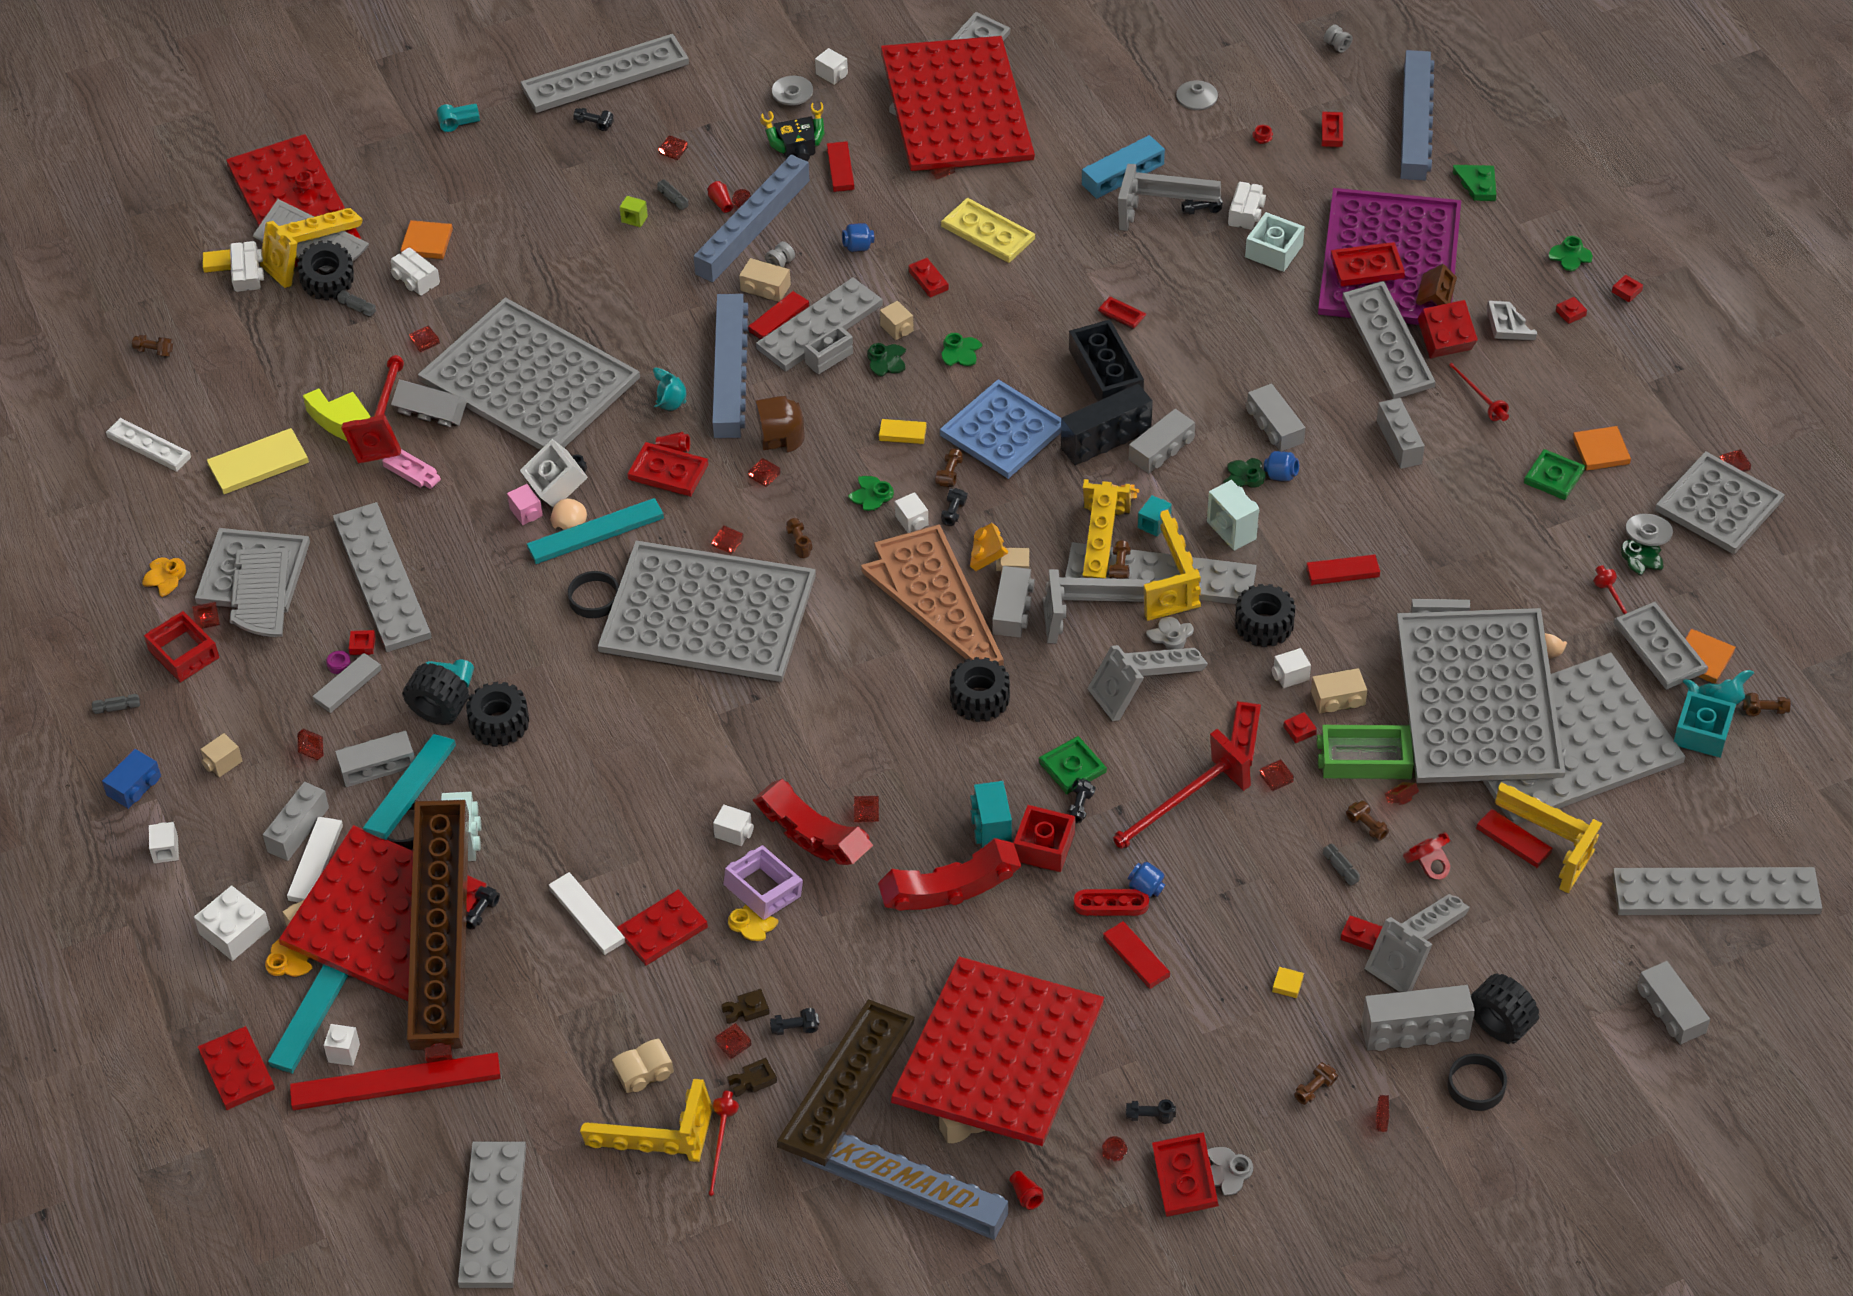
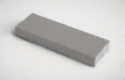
(347, 682)

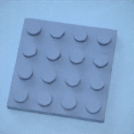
(1002, 428)

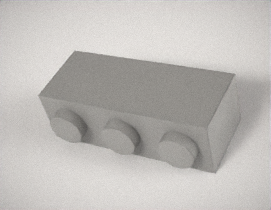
(428, 403)
(1275, 417)
(1400, 433)
(1162, 441)
(1013, 601)
(375, 758)
(295, 821)
(1673, 1002)

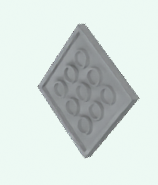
(1719, 502)
(219, 571)

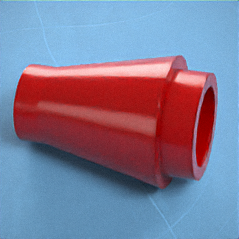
(719, 195)
(675, 441)
(1027, 1191)

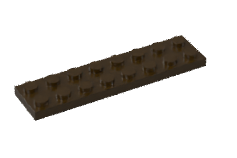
(845, 1082)

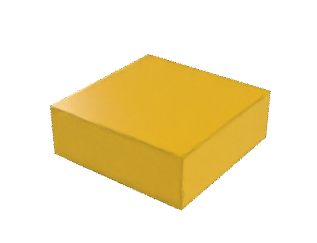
(1288, 982)

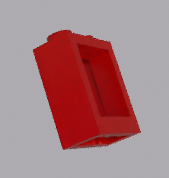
(191, 661)

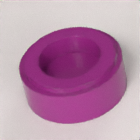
(337, 661)

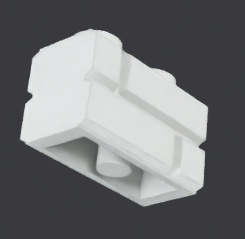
(1245, 205)
(245, 266)
(414, 271)

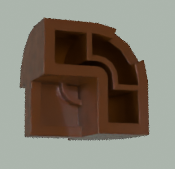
(780, 423)

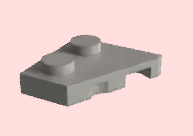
(1507, 322)

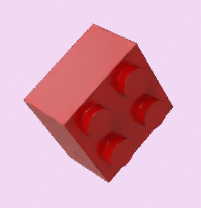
(1447, 329)
(1044, 838)

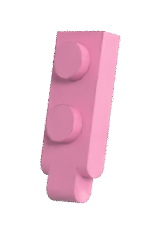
(412, 469)

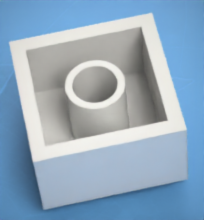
(553, 473)
(232, 923)

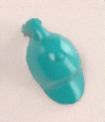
(670, 391)
(1728, 690)

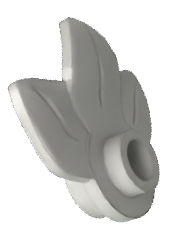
(1171, 633)
(1224, 1169)

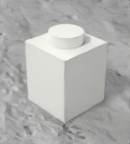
(831, 66)
(911, 513)
(1291, 668)
(733, 825)
(163, 842)
(341, 1044)

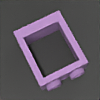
(774, 900)

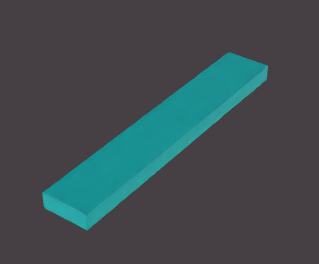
(595, 531)
(409, 786)
(307, 1019)

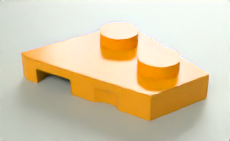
(987, 547)

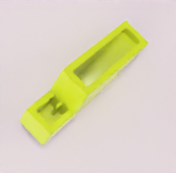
(334, 413)

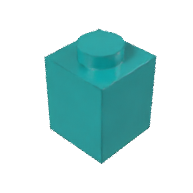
(1149, 515)

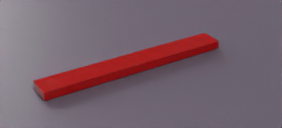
(395, 1081)

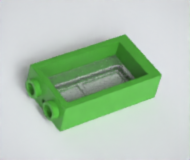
(1365, 751)

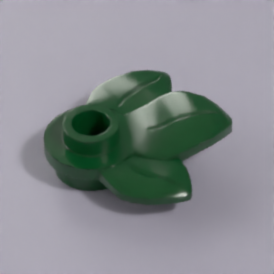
(886, 358)
(1246, 473)
(1641, 556)

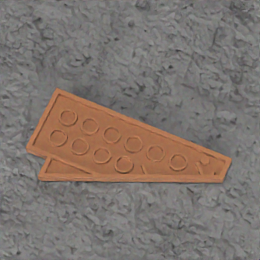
(929, 584)

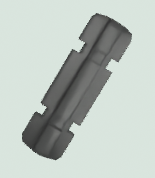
(672, 194)
(356, 303)
(116, 703)
(1341, 864)

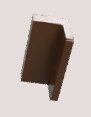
(1437, 286)

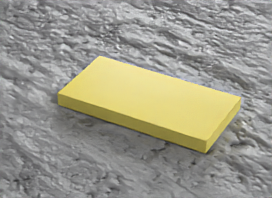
(988, 230)
(257, 461)

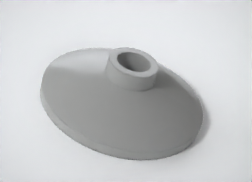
(792, 90)
(1197, 95)
(1649, 529)

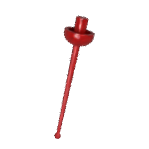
(1497, 409)
(1606, 579)
(725, 1108)

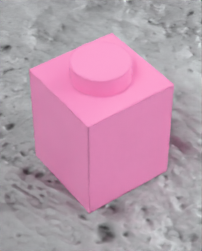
(524, 504)

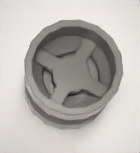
(1338, 38)
(782, 254)

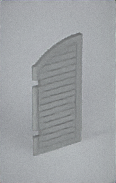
(284, 214)
(260, 590)

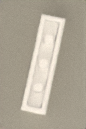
(148, 444)
(315, 857)
(587, 913)

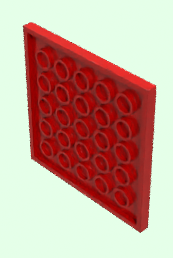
(362, 913)

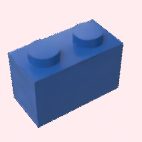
(131, 778)

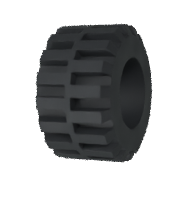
(325, 255)
(1268, 601)
(979, 674)
(435, 694)
(499, 728)
(1504, 1008)

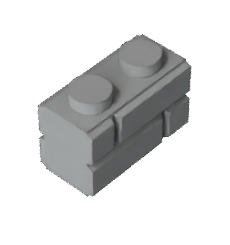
(828, 349)

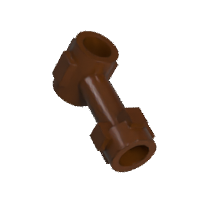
(163, 345)
(948, 476)
(803, 543)
(1120, 570)
(1754, 706)
(1361, 812)
(1324, 1075)

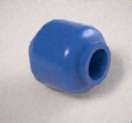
(857, 237)
(1281, 466)
(1147, 879)

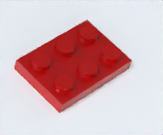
(1367, 264)
(668, 469)
(662, 927)
(236, 1068)
(1185, 1174)

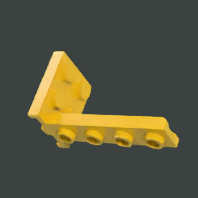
(281, 241)
(1104, 503)
(1177, 592)
(1558, 822)
(687, 1140)

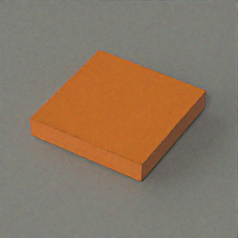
(427, 238)
(1601, 448)
(1713, 652)

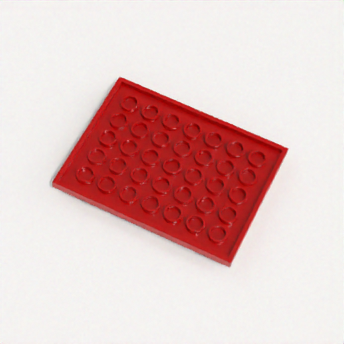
(957, 103)
(998, 1051)

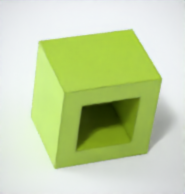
(633, 211)

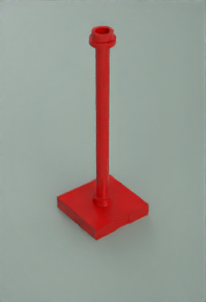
(373, 437)
(1227, 760)

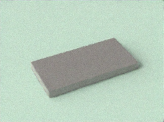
(1660, 645)

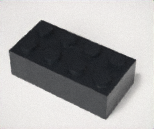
(1103, 359)
(1106, 424)

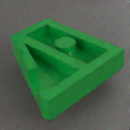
(1478, 181)

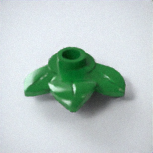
(1571, 253)
(960, 350)
(872, 493)

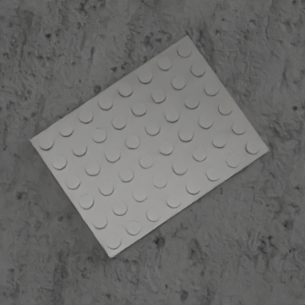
(529, 375)
(707, 611)
(1479, 695)
(1604, 735)

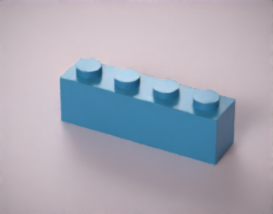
(1110, 171)

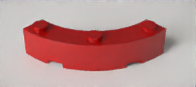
(810, 829)
(951, 882)

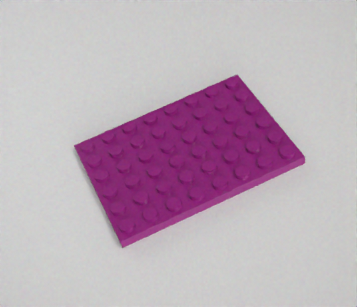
(1420, 227)

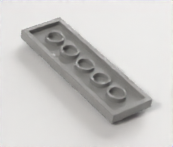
(840, 307)
(1388, 340)
(492, 1215)

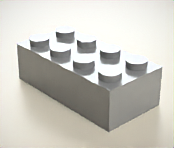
(1417, 1017)

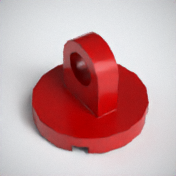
(1429, 851)

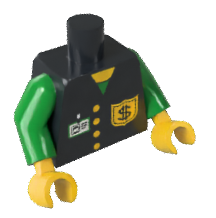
(795, 136)

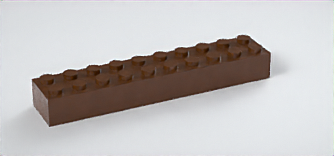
(438, 924)

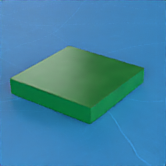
(1554, 474)
(1070, 762)

